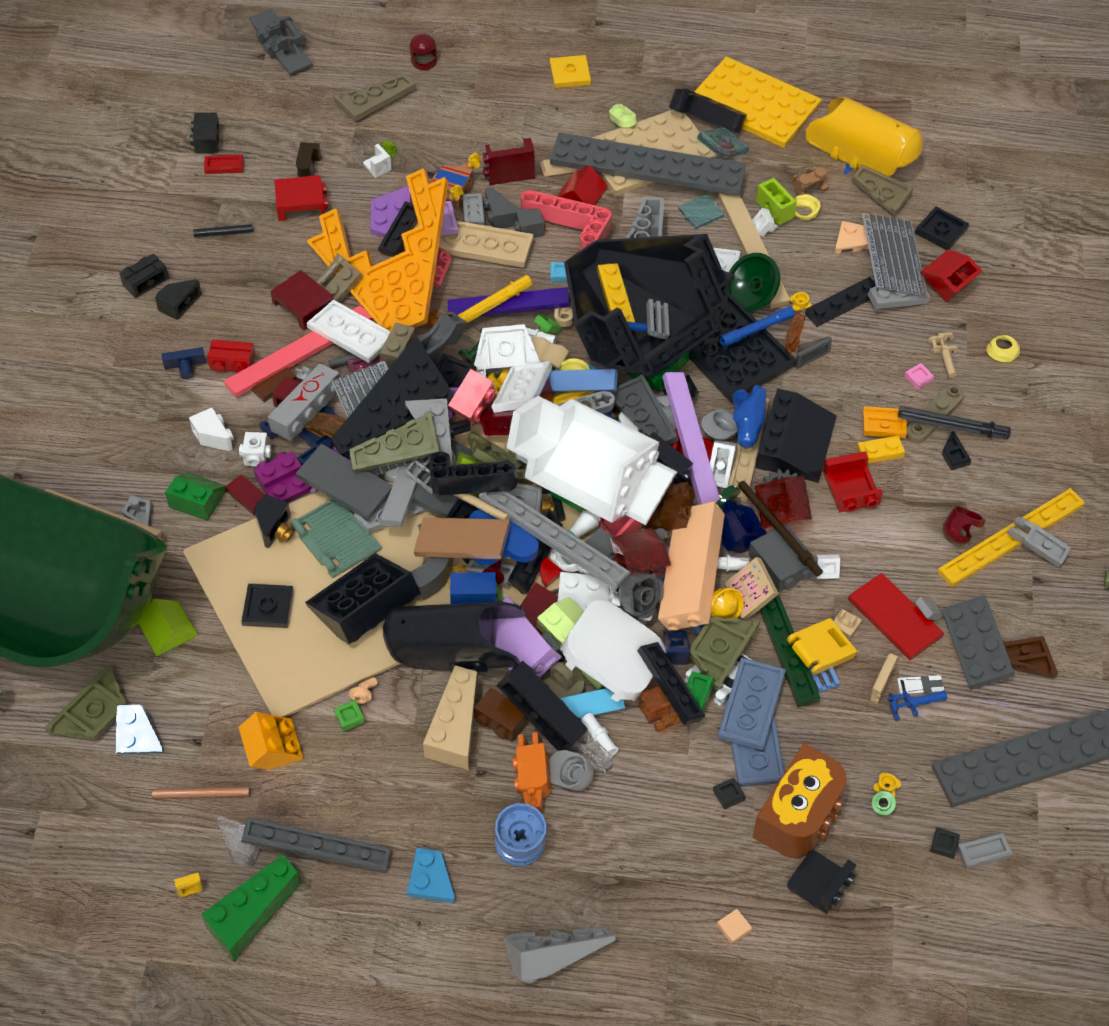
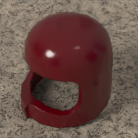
(422, 45)
(960, 519)

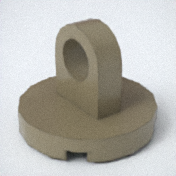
(563, 680)

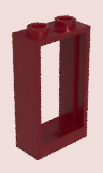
(494, 423)

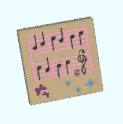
(754, 585)

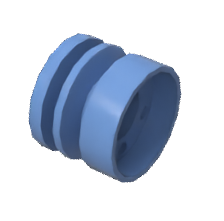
(517, 822)

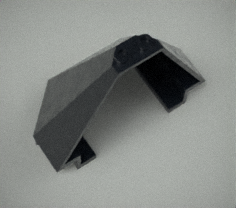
(659, 268)

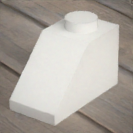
(722, 461)

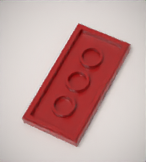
(895, 616)

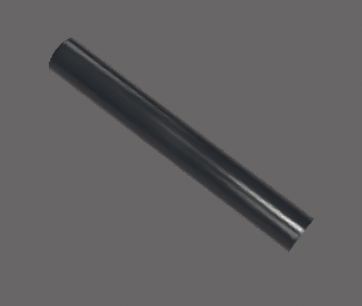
(223, 230)

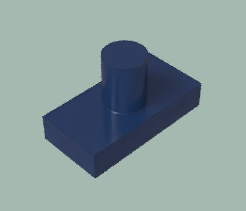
(183, 360)

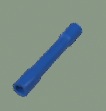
(776, 318)

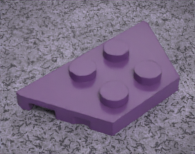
(385, 209)

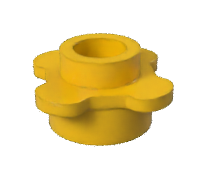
(800, 301)
(889, 779)

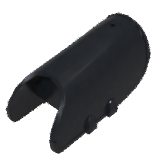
(449, 635)

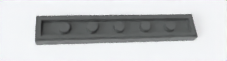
(316, 845)

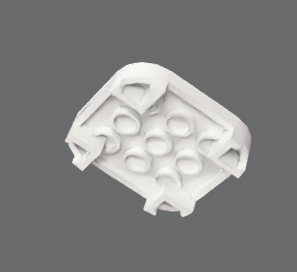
(606, 649)

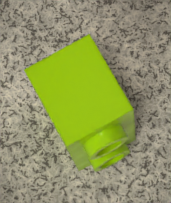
(777, 200)

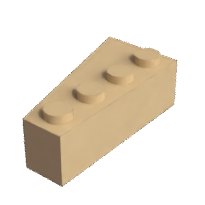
(453, 722)

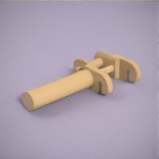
(945, 351)

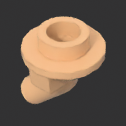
(361, 693)

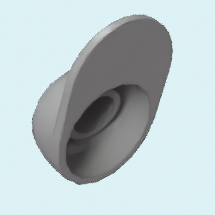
(719, 425)
(570, 770)

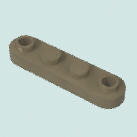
(943, 403)

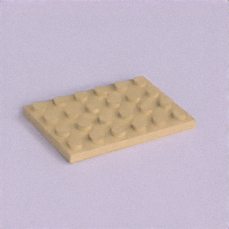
(664, 131)

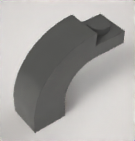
(432, 574)

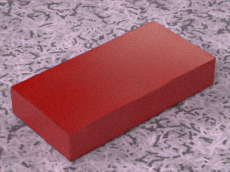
(223, 164)

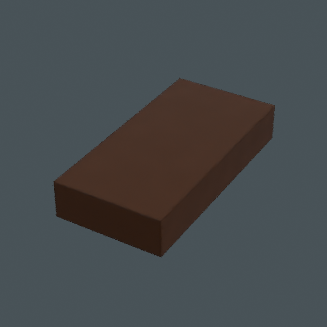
(265, 388)

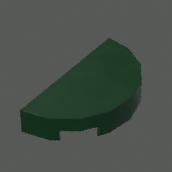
(729, 493)

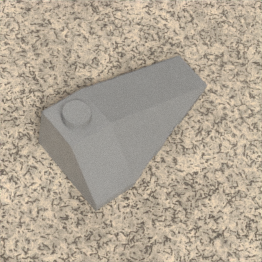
(541, 956)

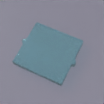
(701, 211)

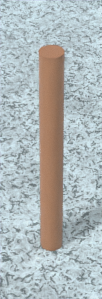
(201, 792)

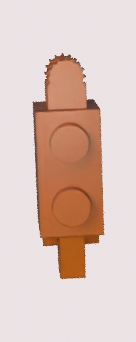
(533, 771)

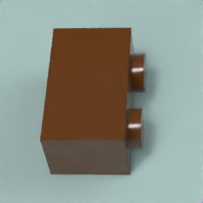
(499, 715)

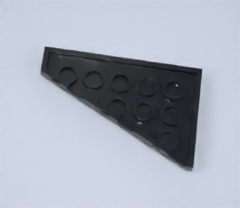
(383, 409)

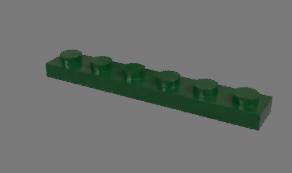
(796, 672)

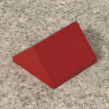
(584, 186)

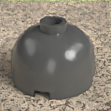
(640, 594)

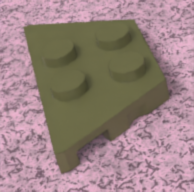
(489, 452)
(721, 646)
(90, 710)

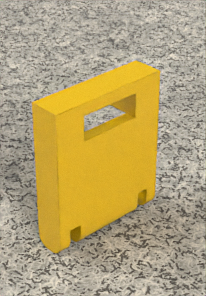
(822, 644)

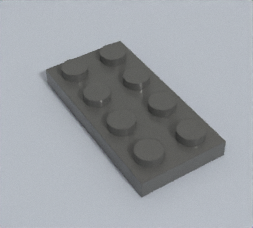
(978, 642)

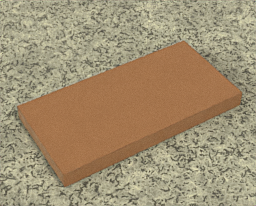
(462, 538)

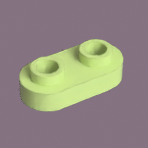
(622, 116)

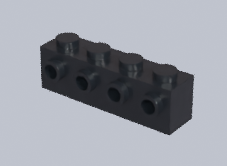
(542, 706)

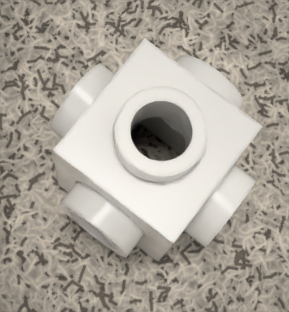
(255, 448)

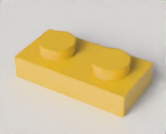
(882, 449)

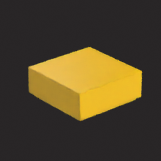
(188, 885)

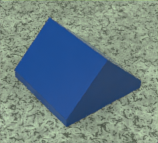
(472, 587)

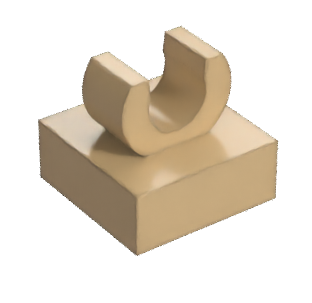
(847, 623)

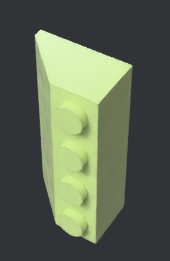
(559, 621)

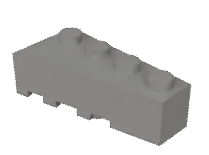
(648, 219)

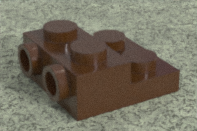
(673, 508)

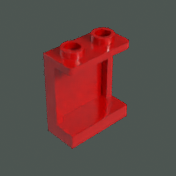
(300, 195)
(851, 482)

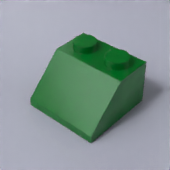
(194, 495)

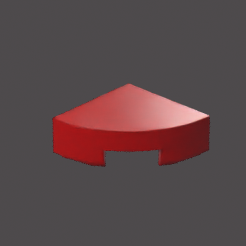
(549, 572)

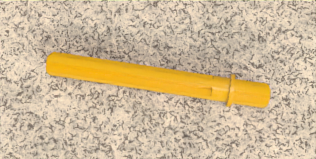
(497, 298)

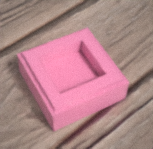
(919, 376)

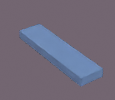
(583, 380)

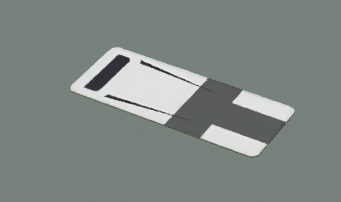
(921, 684)

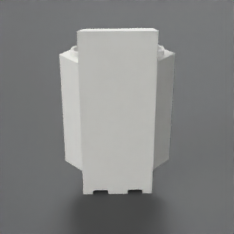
(589, 459)

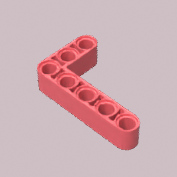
(592, 219)

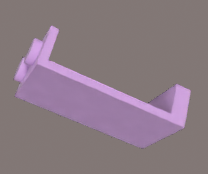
(523, 641)

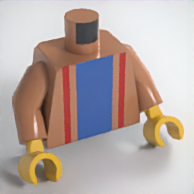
(459, 178)

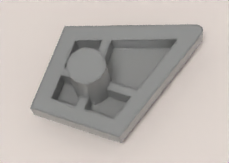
(138, 509)

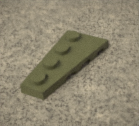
(403, 444)

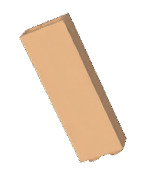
(693, 569)

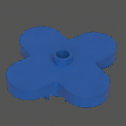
(519, 543)

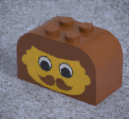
(802, 804)

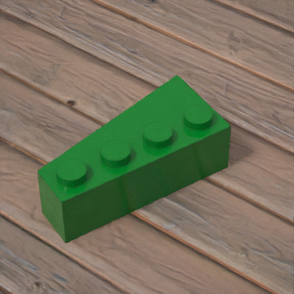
(250, 906)

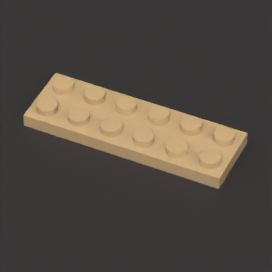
(488, 244)

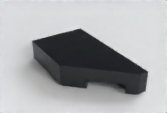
(954, 453)

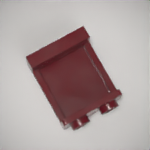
(509, 164)
(301, 297)

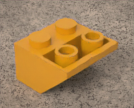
(270, 741)

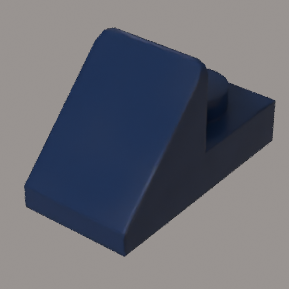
(676, 646)

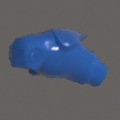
(749, 414)

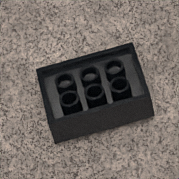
(796, 436)
(363, 597)

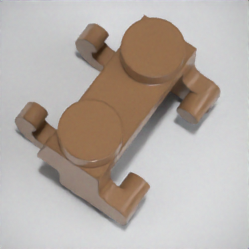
(816, 177)

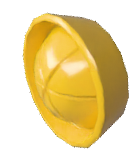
(727, 603)

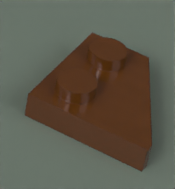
(1031, 656)

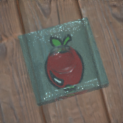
(723, 143)

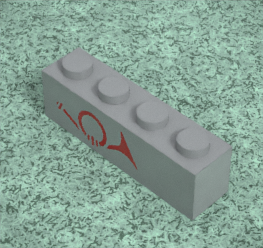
(303, 402)

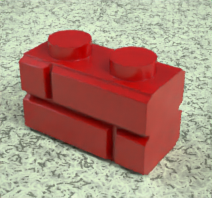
(230, 355)

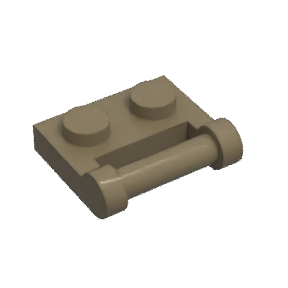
(343, 281)

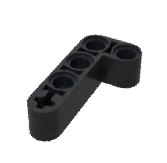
(707, 109)
(470, 478)

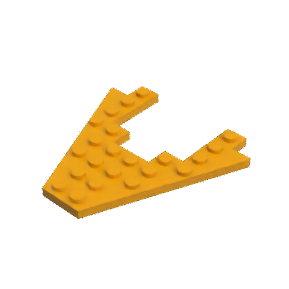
(403, 284)

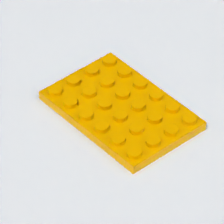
(772, 106)

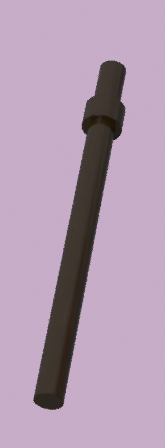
(805, 556)

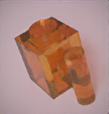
(657, 707)

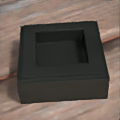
(729, 793)
(945, 843)

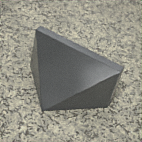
(812, 350)

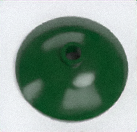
(749, 274)

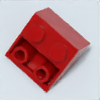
(950, 273)

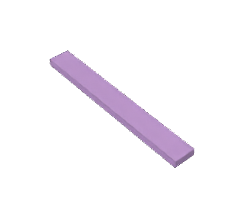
(691, 437)

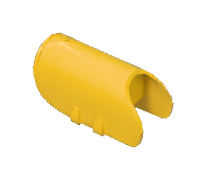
(865, 137)

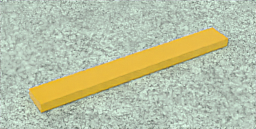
(1001, 543)

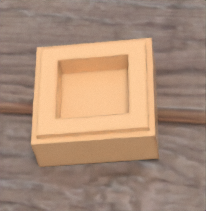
(734, 926)

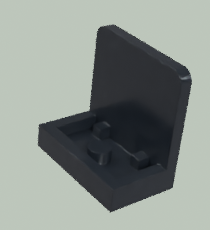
(821, 880)

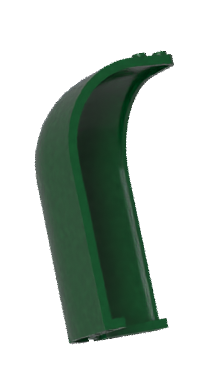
(68, 576)

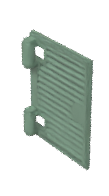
(335, 537)

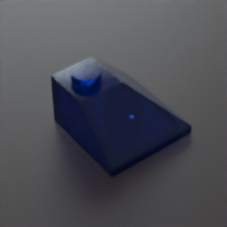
(740, 527)

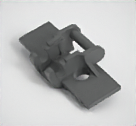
(270, 35)

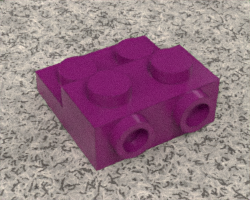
(279, 477)

